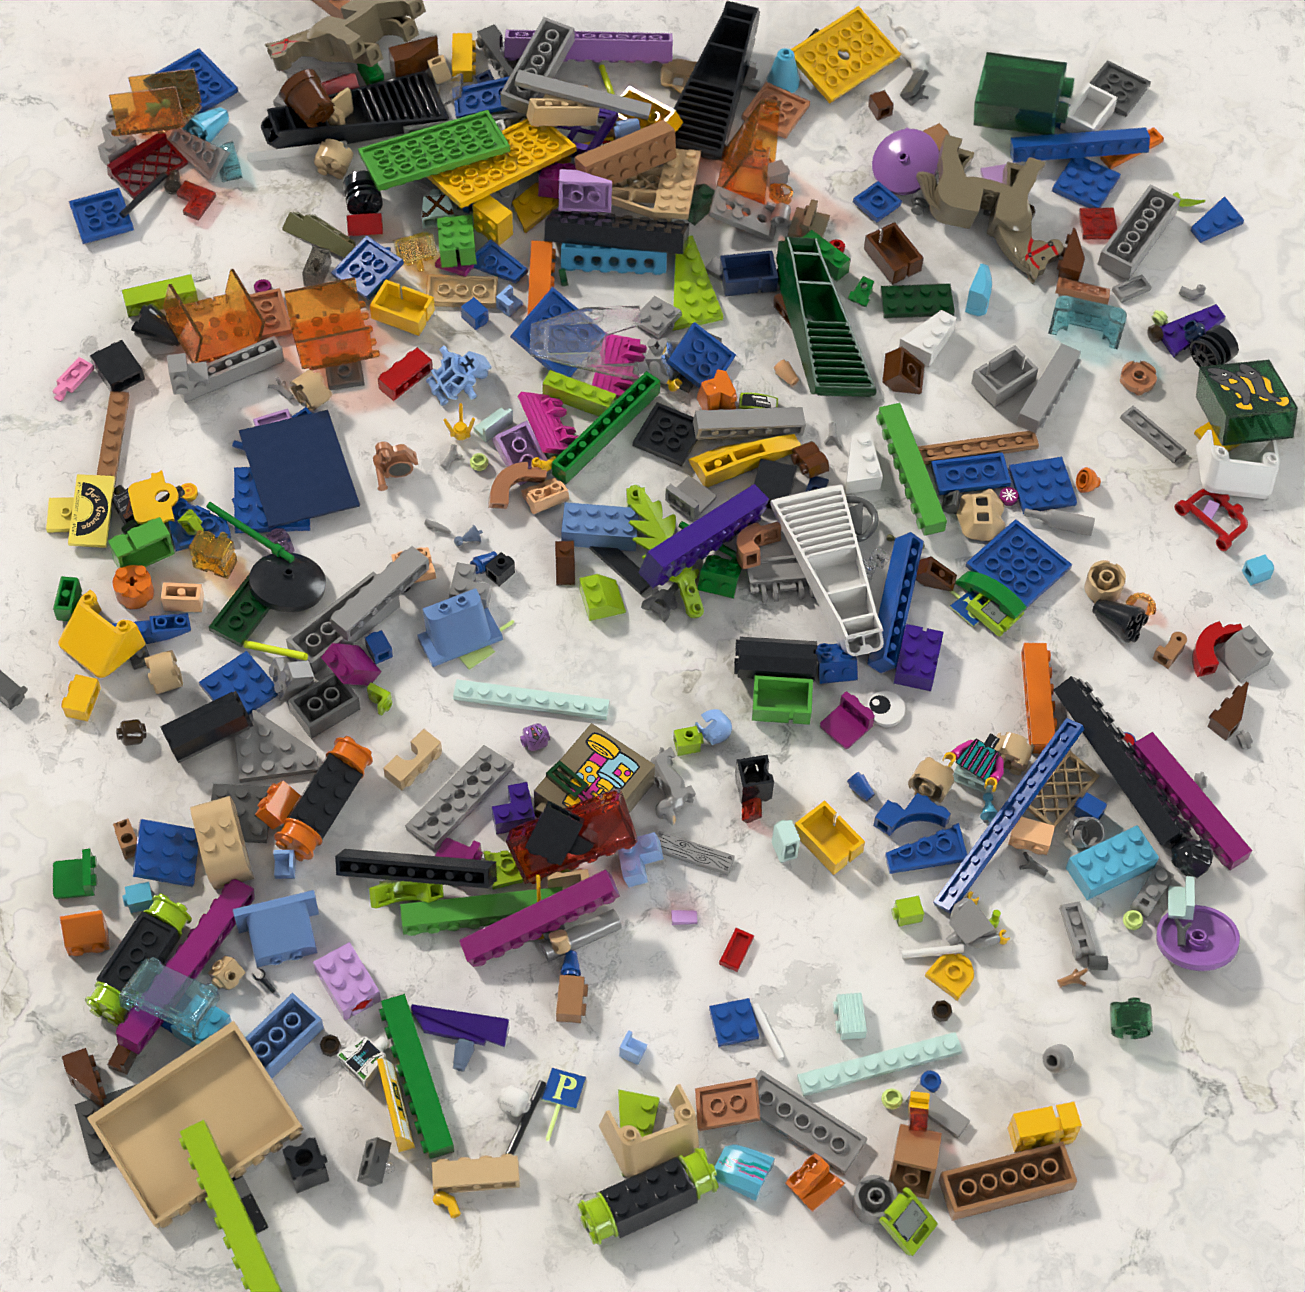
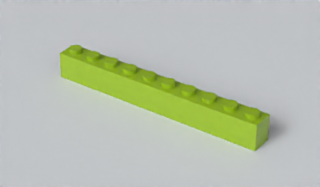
(229, 1209)

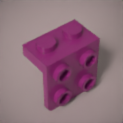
(550, 179)
(848, 721)
(455, 849)

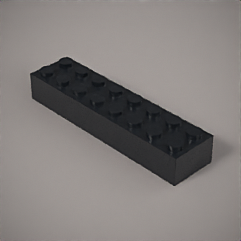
(617, 231)

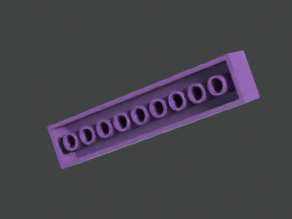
(602, 46)

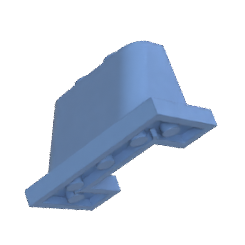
(457, 628)
(279, 928)

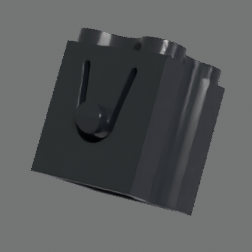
(747, 772)
(306, 1176)

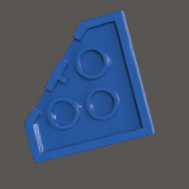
(209, 523)

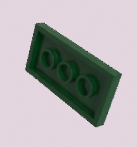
(916, 300)
(239, 616)

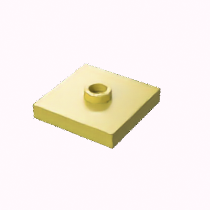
(59, 514)

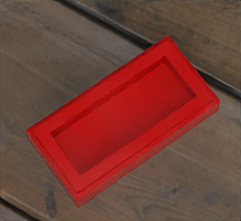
(736, 949)

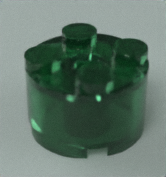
(1131, 1019)

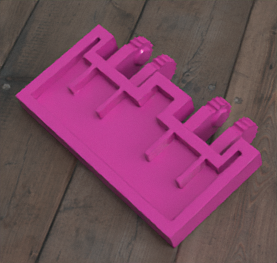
(618, 351)
(545, 421)

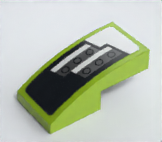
(756, 400)

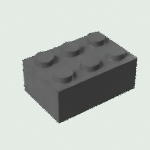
(323, 705)

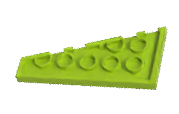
(694, 290)

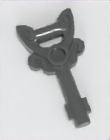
(666, 598)

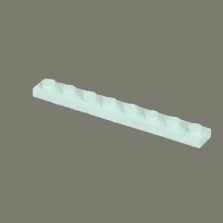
(531, 699)
(879, 1064)

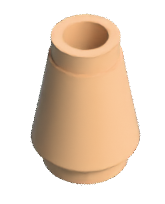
(786, 372)

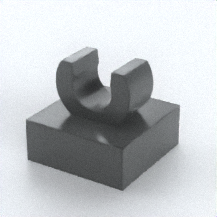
(138, 658)

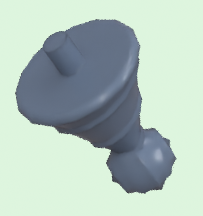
(472, 535)

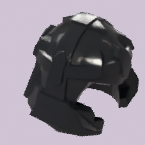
(1192, 856)

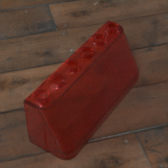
(605, 824)

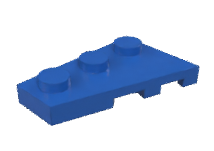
(498, 262)

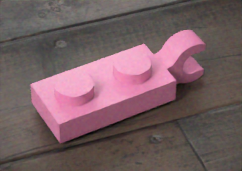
(72, 378)

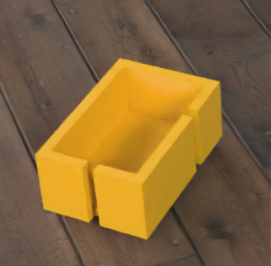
(406, 313)
(827, 842)
(1041, 1127)

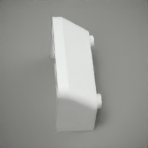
(1236, 476)

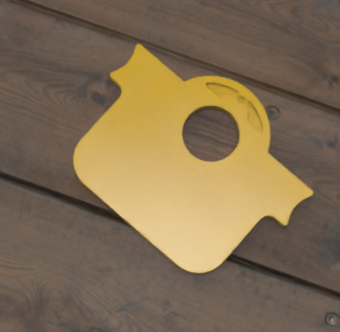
(144, 501)

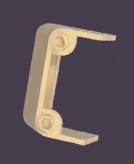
(640, 1153)

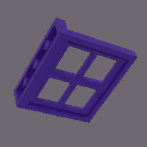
(599, 136)

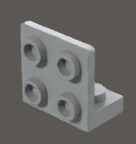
(689, 497)

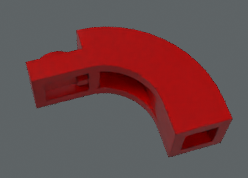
(1203, 654)

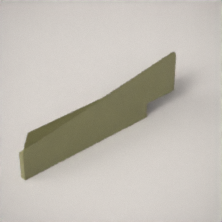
(318, 232)

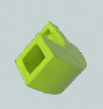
(395, 891)

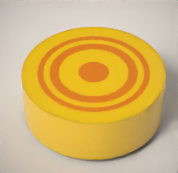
(190, 492)

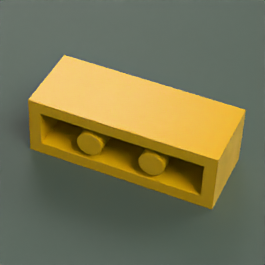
(463, 56)

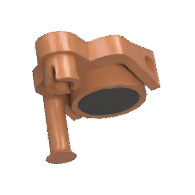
(393, 462)

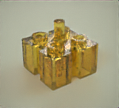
(415, 248)
(213, 553)

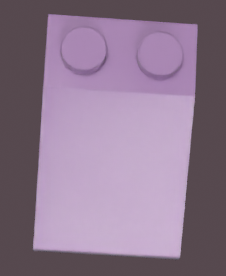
(584, 192)
(518, 446)

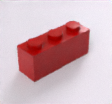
(405, 373)

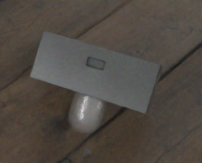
(375, 1162)

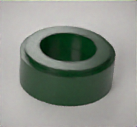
(563, 277)

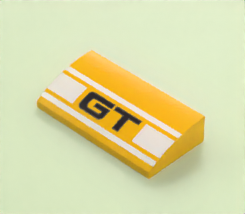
(395, 1105)

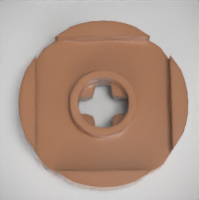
(1136, 385)

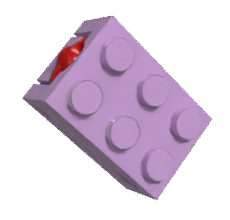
(347, 981)

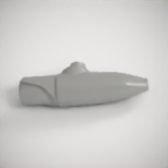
(437, 527)

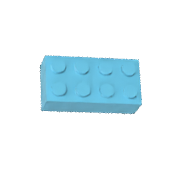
(1112, 862)

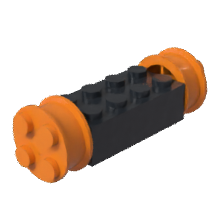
(323, 798)

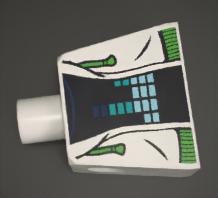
(362, 1057)

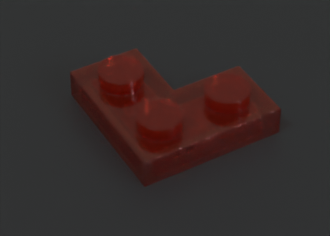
(198, 198)

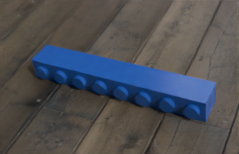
(1080, 144)
(897, 600)

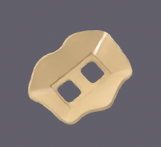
(676, 68)
(968, 513)

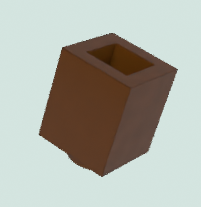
(880, 105)

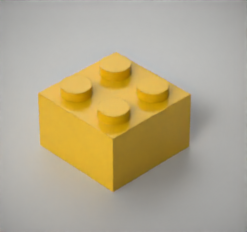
(493, 220)

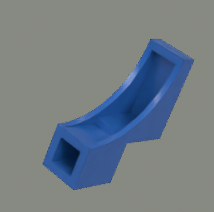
(919, 809)

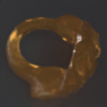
(777, 194)
(1151, 608)

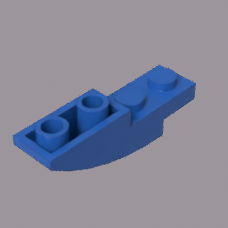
(163, 627)

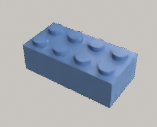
(599, 526)
(284, 1034)

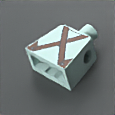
(434, 207)

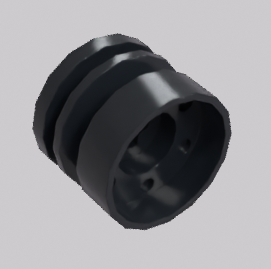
(361, 194)
(1214, 347)

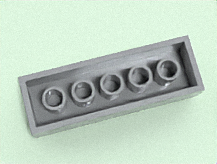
(542, 57)
(1139, 232)
(318, 633)

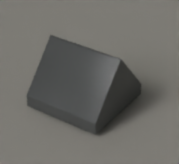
(951, 502)

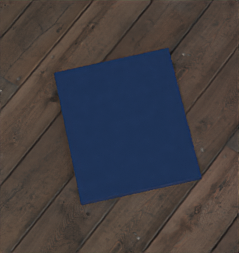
(299, 468)

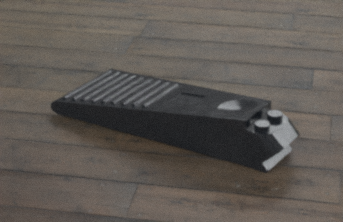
(716, 83)
(377, 113)

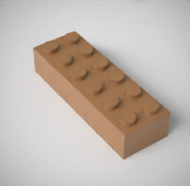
(630, 153)
(1007, 1181)

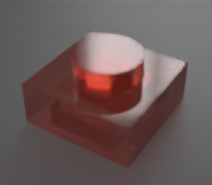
(751, 810)

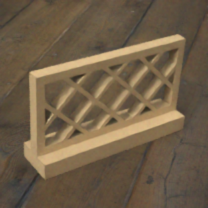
(1081, 767)

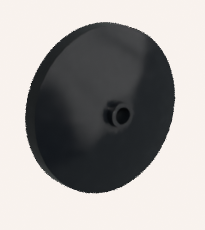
(285, 584)

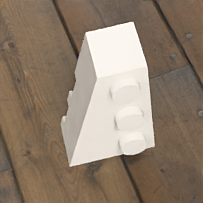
(929, 337)
(863, 465)

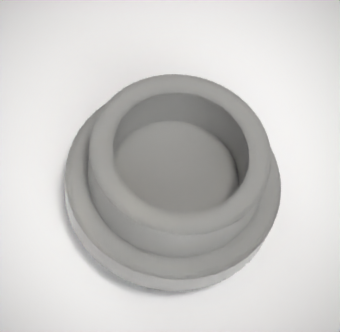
(1244, 739)
(1201, 780)

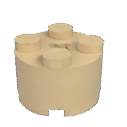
(333, 158)
(310, 390)
(1105, 581)
(164, 673)
(1014, 751)
(932, 780)

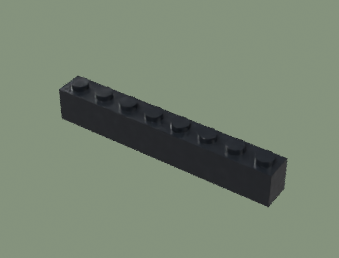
(416, 868)

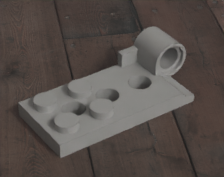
(772, 214)

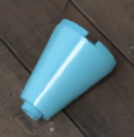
(784, 71)
(207, 124)

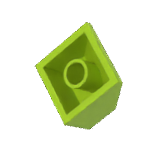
(600, 596)

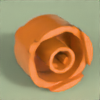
(133, 586)

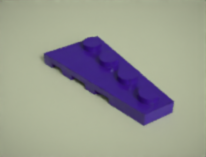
(1174, 334)

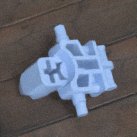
(457, 374)

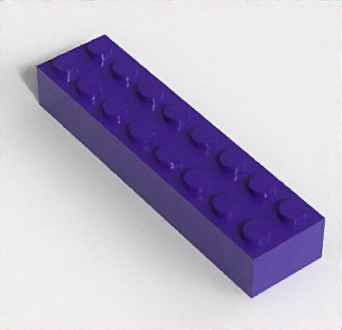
(703, 536)

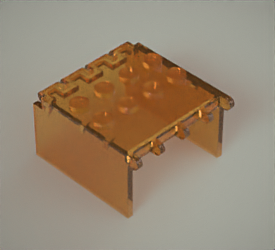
(156, 103)
(329, 324)
(216, 325)

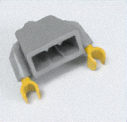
(973, 925)

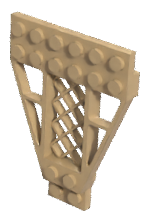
(670, 192)

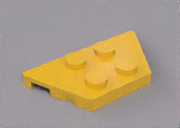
(533, 208)

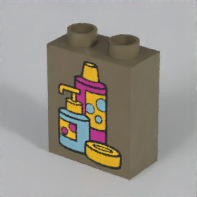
(604, 766)

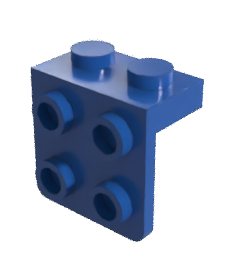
(835, 664)

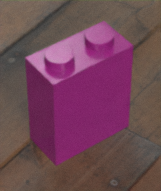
(351, 664)

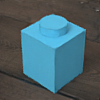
(1258, 569)
(138, 897)

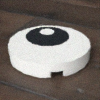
(887, 708)

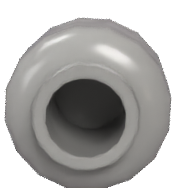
(1058, 1058)

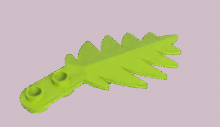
(659, 531)

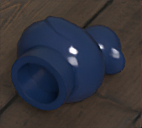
(1193, 330)

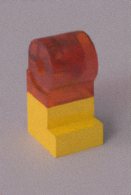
(918, 1111)

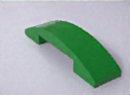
(994, 590)

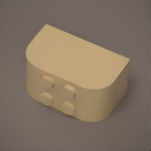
(221, 842)

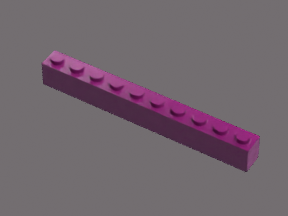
(190, 958)

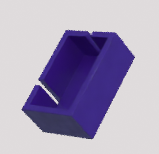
(918, 657)

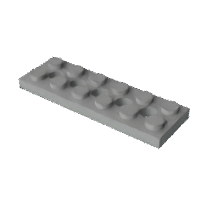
(461, 807)
(817, 1119)

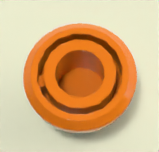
(1087, 480)

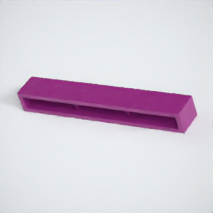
(1192, 802)
(539, 918)

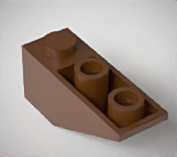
(1073, 258)
(1228, 717)
(82, 1075)

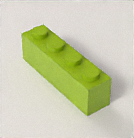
(155, 294)
(577, 393)

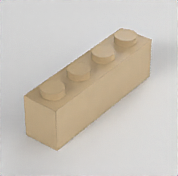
(561, 113)
(475, 1174)

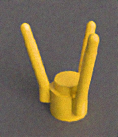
(460, 429)

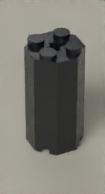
(775, 658)
(206, 726)

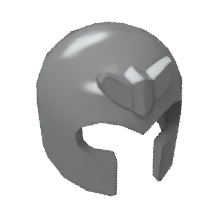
(1085, 832)

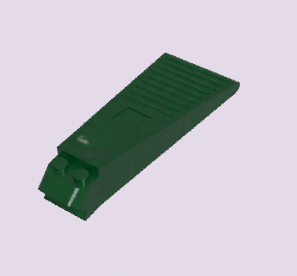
(819, 322)

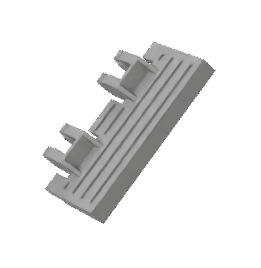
(777, 571)

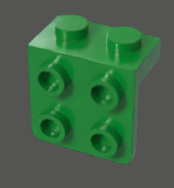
(719, 576)
(75, 876)

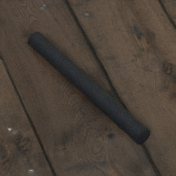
(138, 199)
(526, 1118)

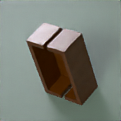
(894, 253)

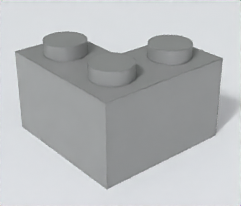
(114, 145)
(187, 377)
(464, 581)
(290, 676)

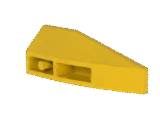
(739, 458)

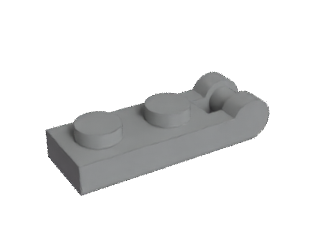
(1152, 890)
(1077, 929)

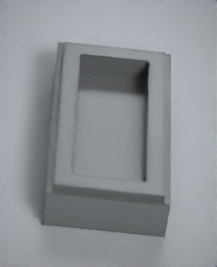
(1131, 288)

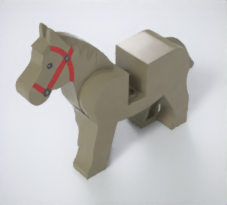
(352, 37)
(960, 197)

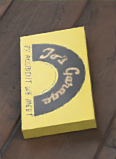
(91, 511)

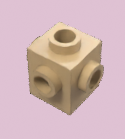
(226, 973)

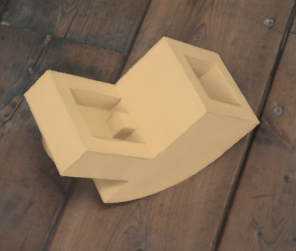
(439, 69)

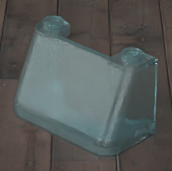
(1089, 315)
(170, 997)

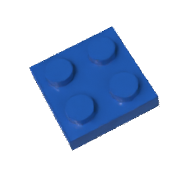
(877, 201)
(734, 1022)

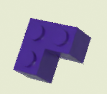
(516, 812)

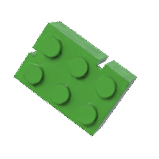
(453, 235)
(142, 545)
(782, 700)

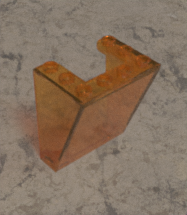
(750, 151)

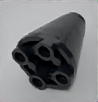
(154, 326)
(1121, 619)

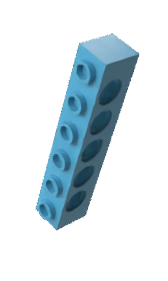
(569, 251)

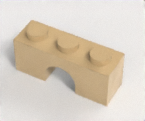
(403, 772)

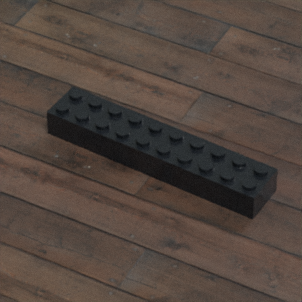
(1122, 762)

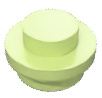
(1159, 318)
(479, 462)
(1132, 920)
(891, 1099)

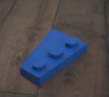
(1217, 220)

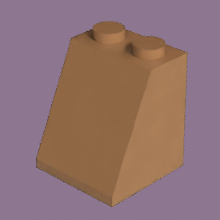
(915, 1160)

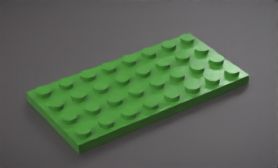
(433, 150)

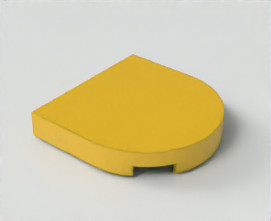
(952, 974)

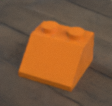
(85, 933)

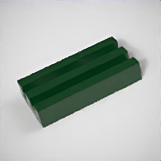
(578, 791)

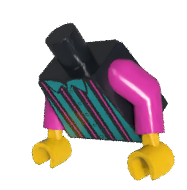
(979, 759)

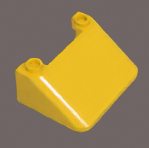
(96, 641)

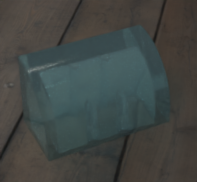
(231, 168)

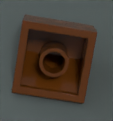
(903, 372)

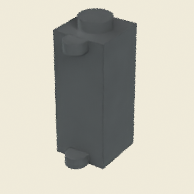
(10, 692)

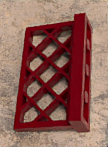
(136, 156)

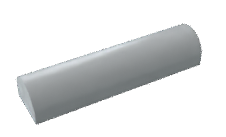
(586, 933)

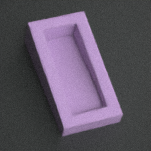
(1211, 508)
(683, 917)

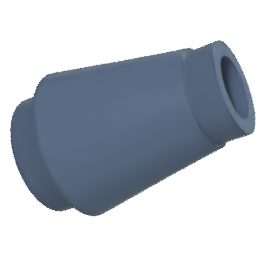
(462, 1054)

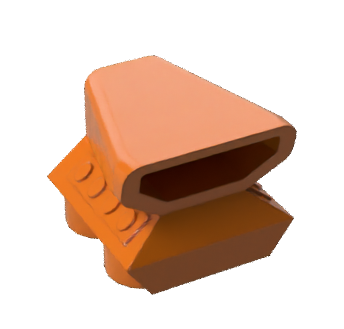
(717, 393)
(814, 1182)

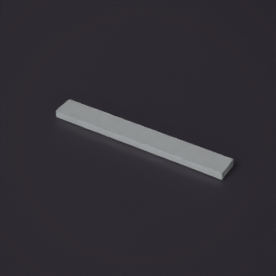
(582, 94)

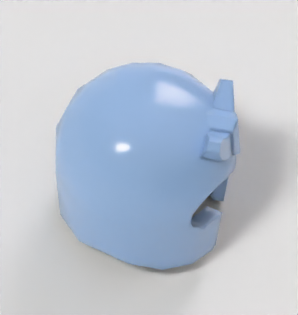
(718, 729)

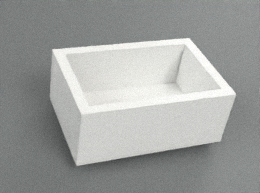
(1089, 110)

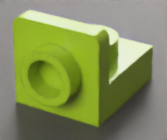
(190, 522)
(381, 697)

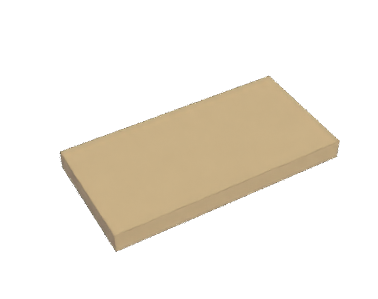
(458, 290)

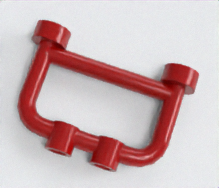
(1225, 540)

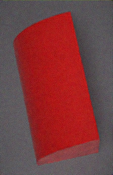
(364, 224)

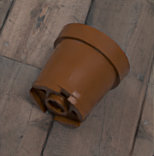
(307, 97)

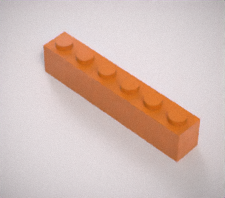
(540, 272)
(1038, 693)

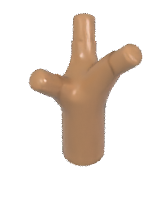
(1073, 978)

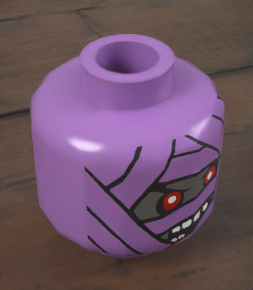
(535, 737)

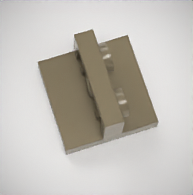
(807, 220)

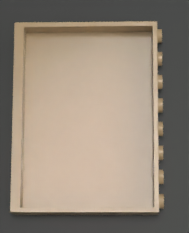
(212, 1083)

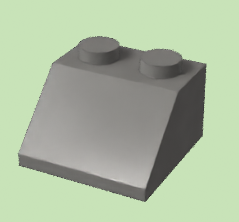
(1244, 653)

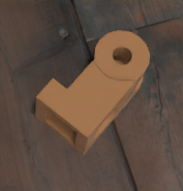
(1167, 655)
(126, 838)

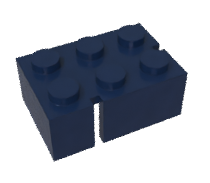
(748, 273)

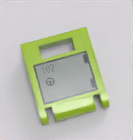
(991, 615)
(906, 1220)

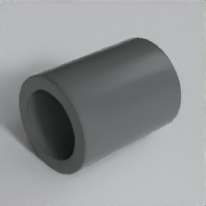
(1097, 962)

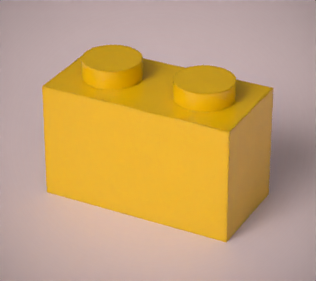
(81, 697)

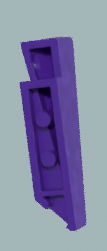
(462, 1025)

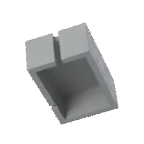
(1004, 376)

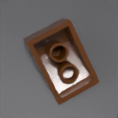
(412, 56)

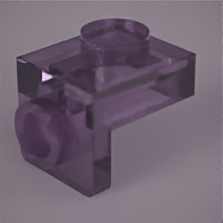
(281, 537)

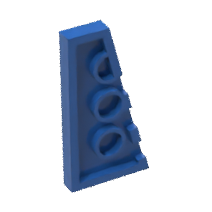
(940, 849)

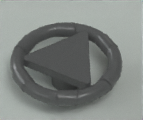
(857, 517)

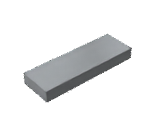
(944, 1114)

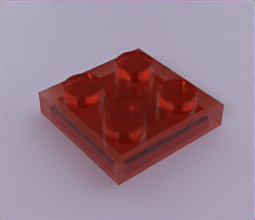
(1097, 223)

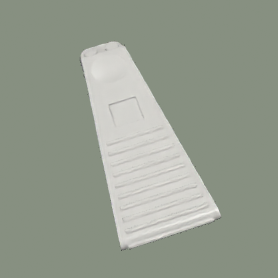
(831, 561)

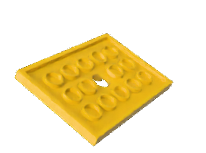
(852, 33)

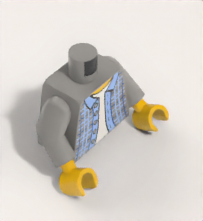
(656, 359)

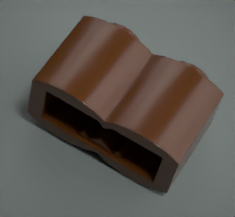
(810, 459)

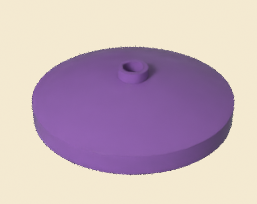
(902, 157)
(1209, 941)

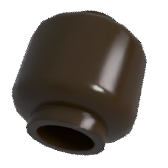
(131, 732)

